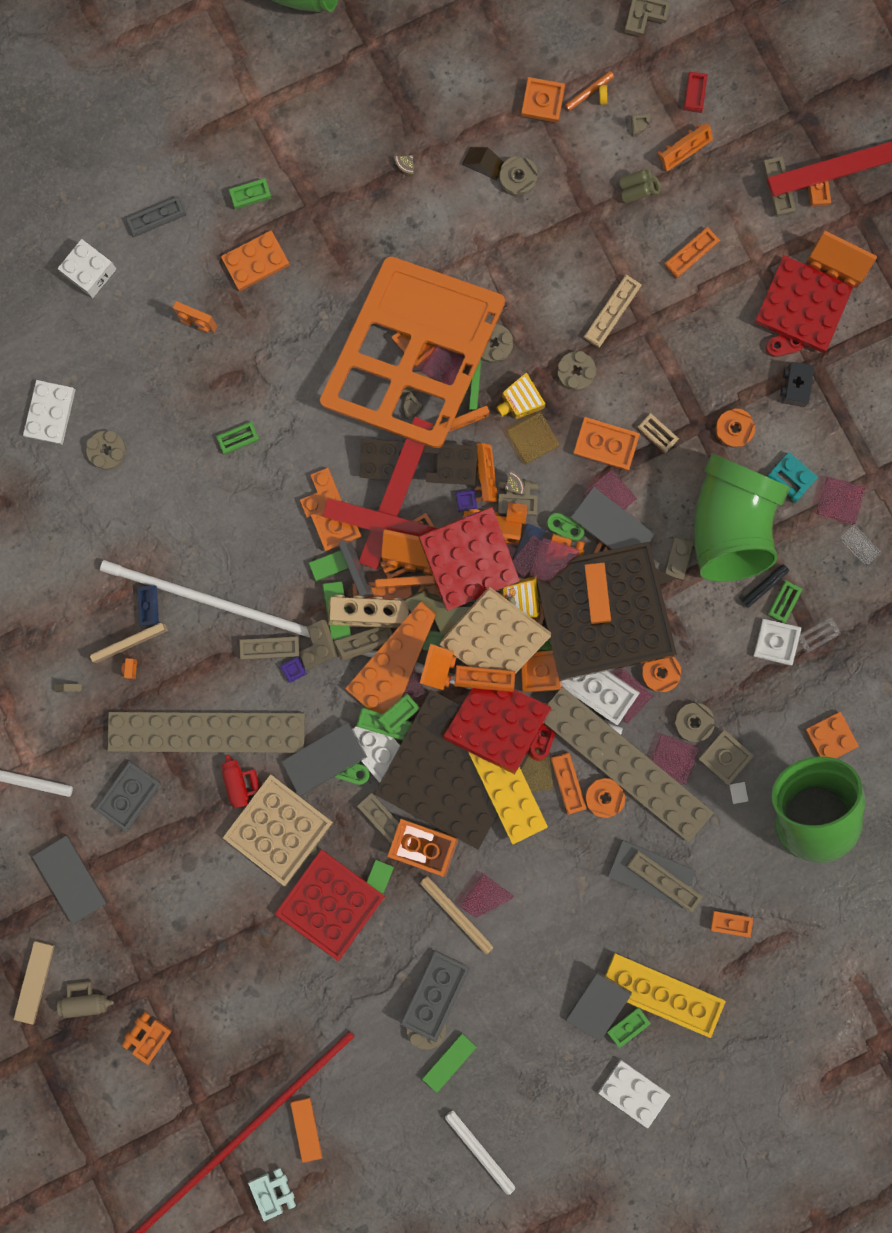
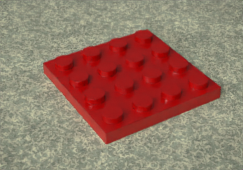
(803, 304)
(468, 558)
(498, 726)
(330, 905)

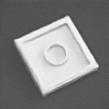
(777, 642)

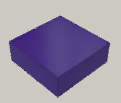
(466, 500)
(293, 670)

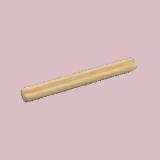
(456, 915)

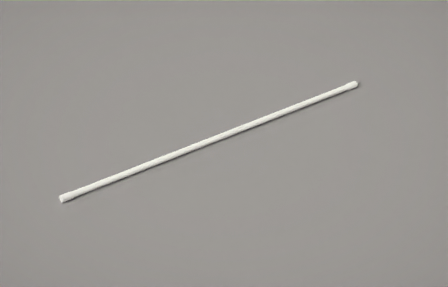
(118, 570)

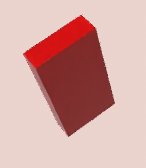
(695, 92)

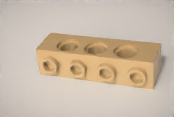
(338, 616)

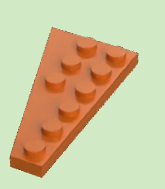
(390, 669)

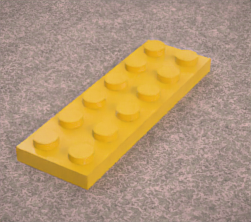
(511, 800)
(667, 995)

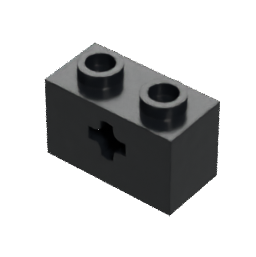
(803, 375)

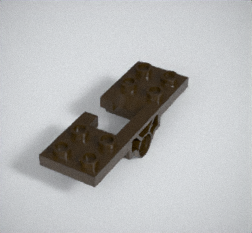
(451, 461)

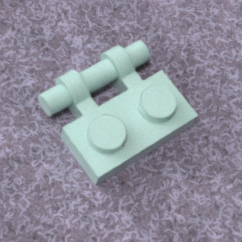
(266, 1197)

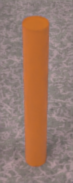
(588, 91)

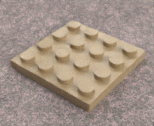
(495, 634)
(278, 830)

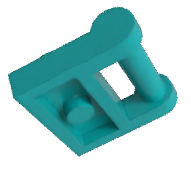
(796, 473)

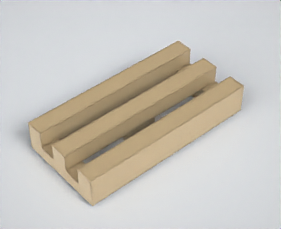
(669, 444)

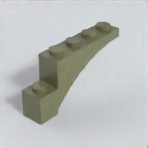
(444, 618)

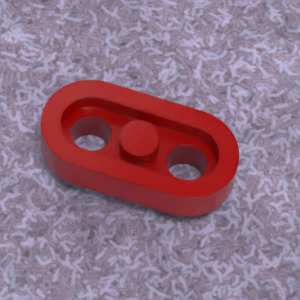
(786, 346)
(542, 743)

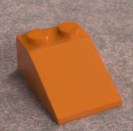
(437, 667)
(423, 847)

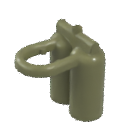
(639, 185)

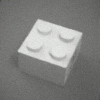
(87, 268)

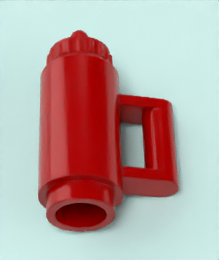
(235, 782)

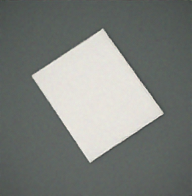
(738, 792)

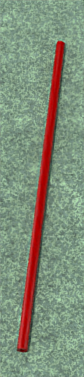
(245, 1133)

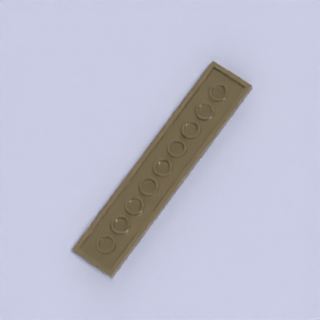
(206, 732)
(627, 765)

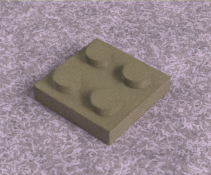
(725, 757)

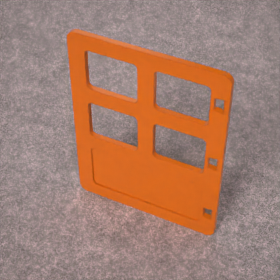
(428, 310)

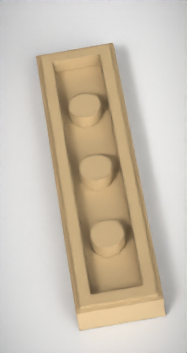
(612, 311)
(128, 643)
(34, 982)

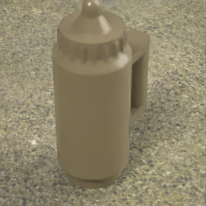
(82, 1005)

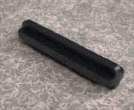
(765, 585)

